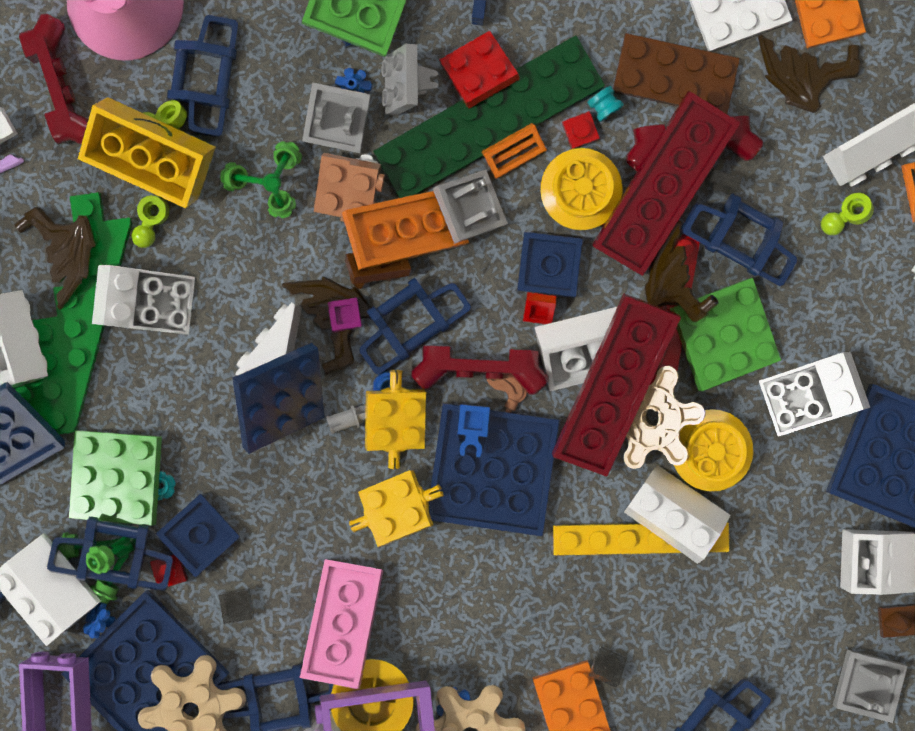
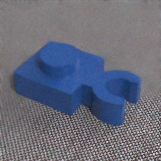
(473, 423)

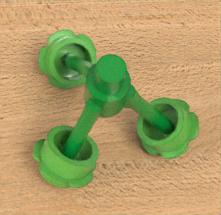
(280, 201)
(100, 559)

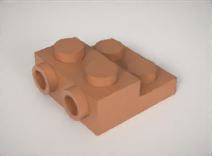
(346, 184)

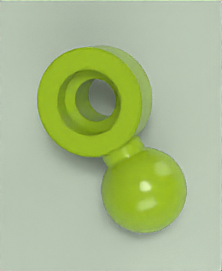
(170, 113)
(834, 223)
(144, 235)

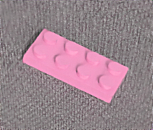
(341, 624)

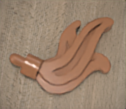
(512, 388)

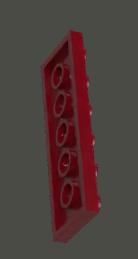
(665, 183)
(615, 384)

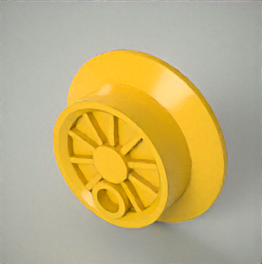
(581, 188)
(717, 451)
(375, 716)

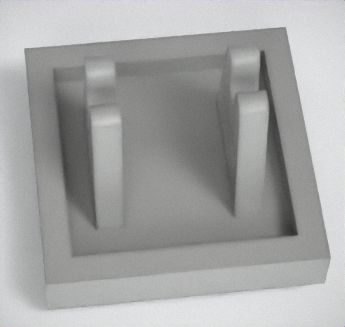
(404, 80)
(336, 117)
(470, 206)
(869, 686)

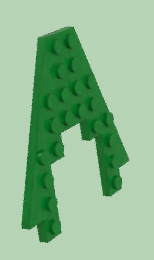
(71, 339)

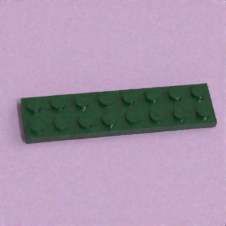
(461, 134)

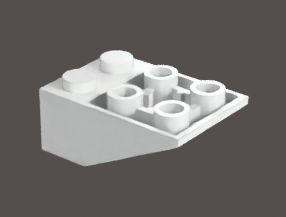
(143, 299)
(274, 341)
(814, 393)
(878, 562)

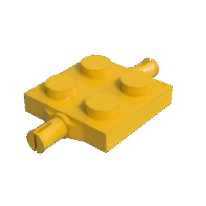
(395, 419)
(396, 508)

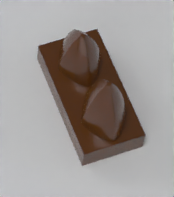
(383, 272)
(897, 620)

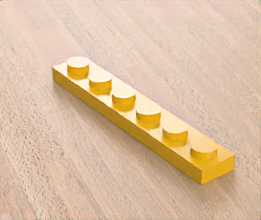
(617, 539)

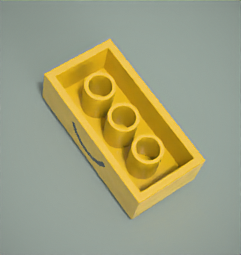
(146, 152)

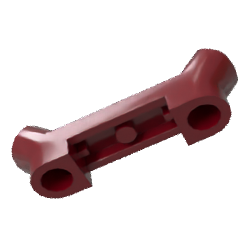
(40, 46)
(742, 143)
(521, 365)

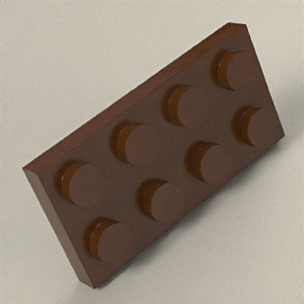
(668, 71)

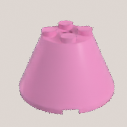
(125, 27)

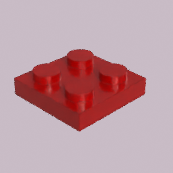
(479, 69)

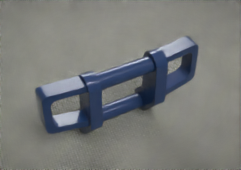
(227, 55)
(772, 234)
(417, 340)
(131, 579)
(253, 682)
(712, 697)

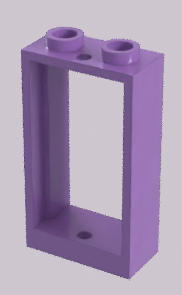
(419, 689)
(33, 692)

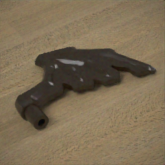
(801, 78)
(67, 252)
(669, 277)
(324, 292)

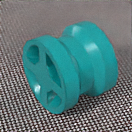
(605, 103)

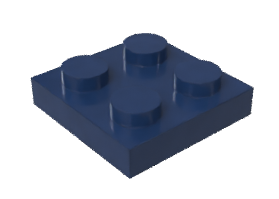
(549, 264)
(198, 535)

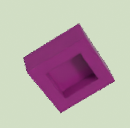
(344, 314)

